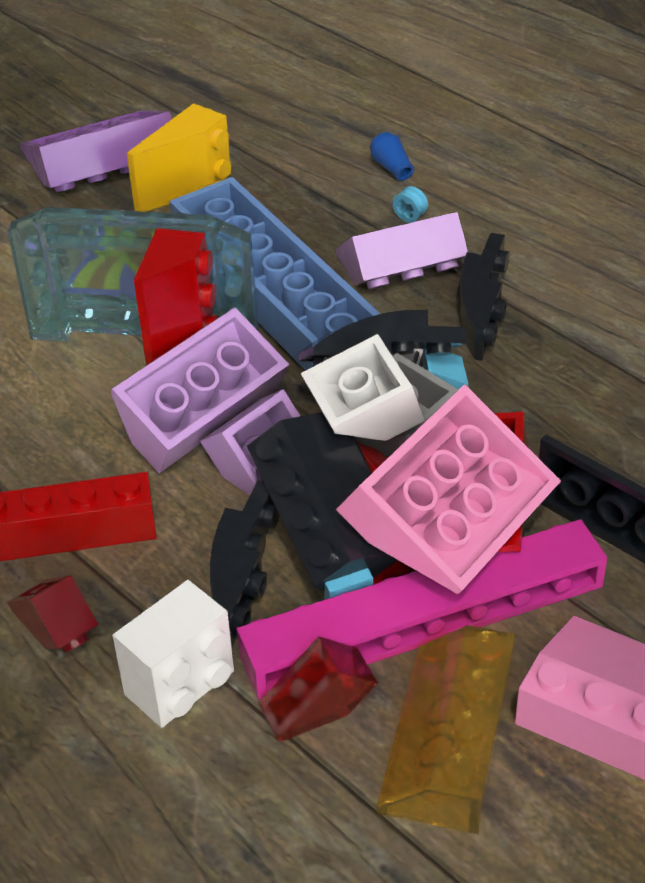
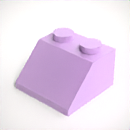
(229, 442)

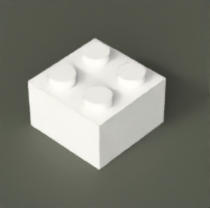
(174, 653)

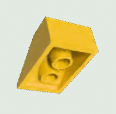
(179, 158)

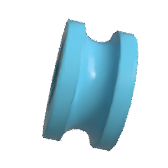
(402, 202)

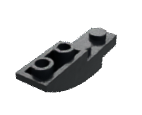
(481, 295)
(398, 330)
(237, 556)

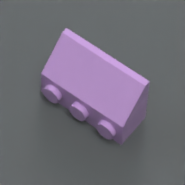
(403, 251)

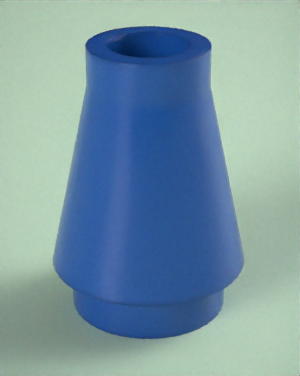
(390, 154)

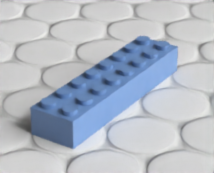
(294, 288)

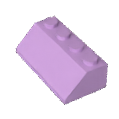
(197, 388)

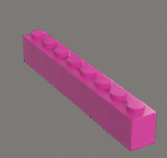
(416, 609)

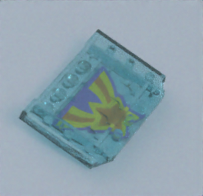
(83, 262)

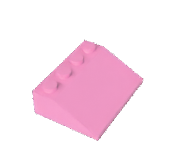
(450, 493)
(589, 695)

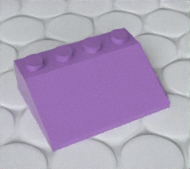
(90, 149)

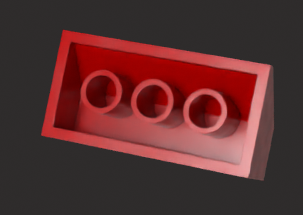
(174, 290)
(76, 516)

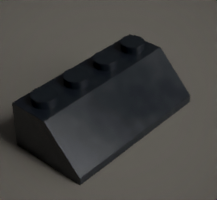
(308, 478)
(598, 494)

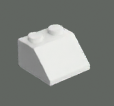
(364, 392)

